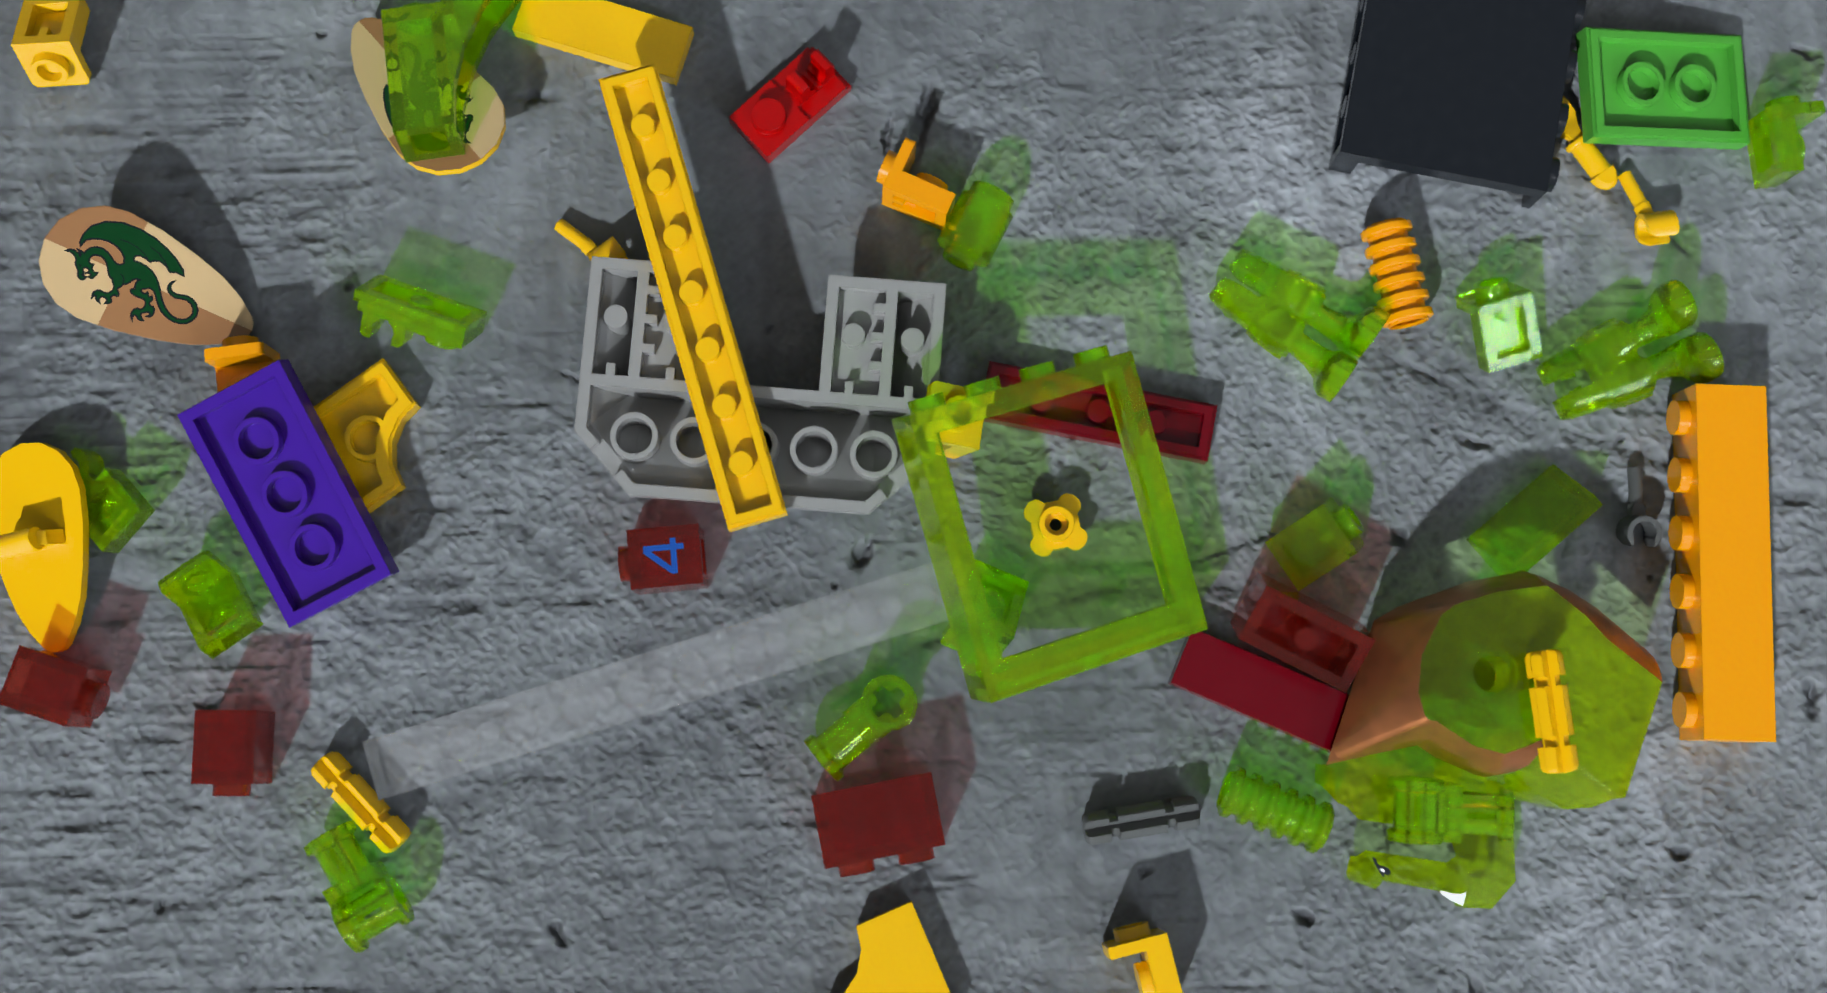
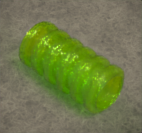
(1275, 809)

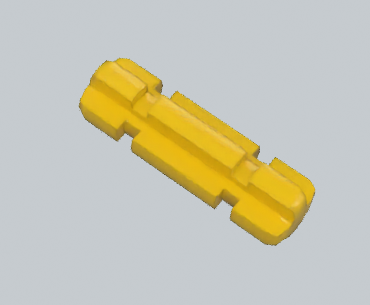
(1551, 711)
(360, 802)

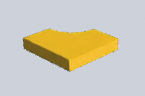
(365, 427)
(896, 955)

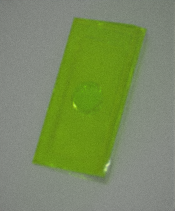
(1533, 522)

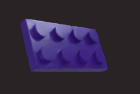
(288, 492)

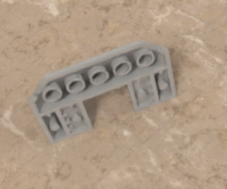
(826, 445)

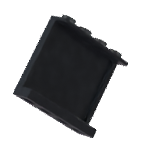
(1459, 90)

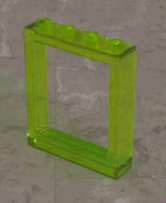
(984, 668)

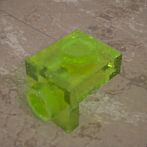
(211, 602)

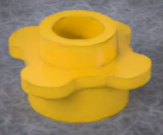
(1048, 540)

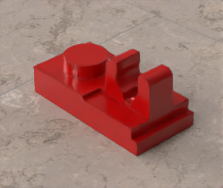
(789, 103)

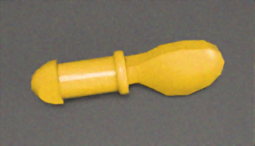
(1588, 155)

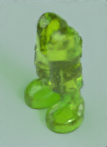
(1284, 309)
(1613, 359)

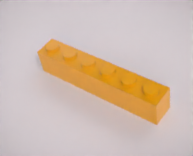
(1722, 564)

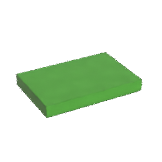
(1662, 88)

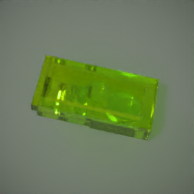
(416, 310)

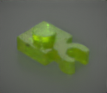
(113, 502)

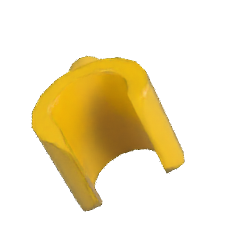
(1649, 226)
(608, 248)

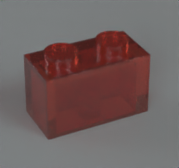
(1302, 632)
(878, 822)

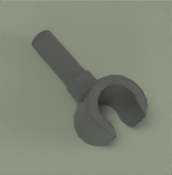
(1637, 513)

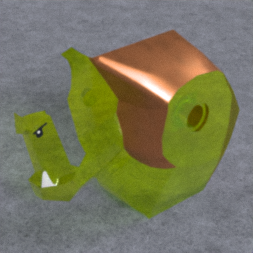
(1454, 704)

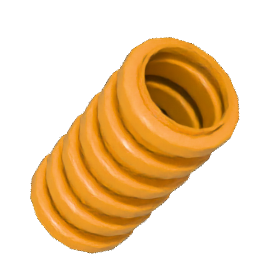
(1397, 272)

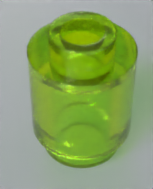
(976, 226)

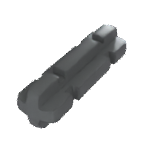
(1141, 820)

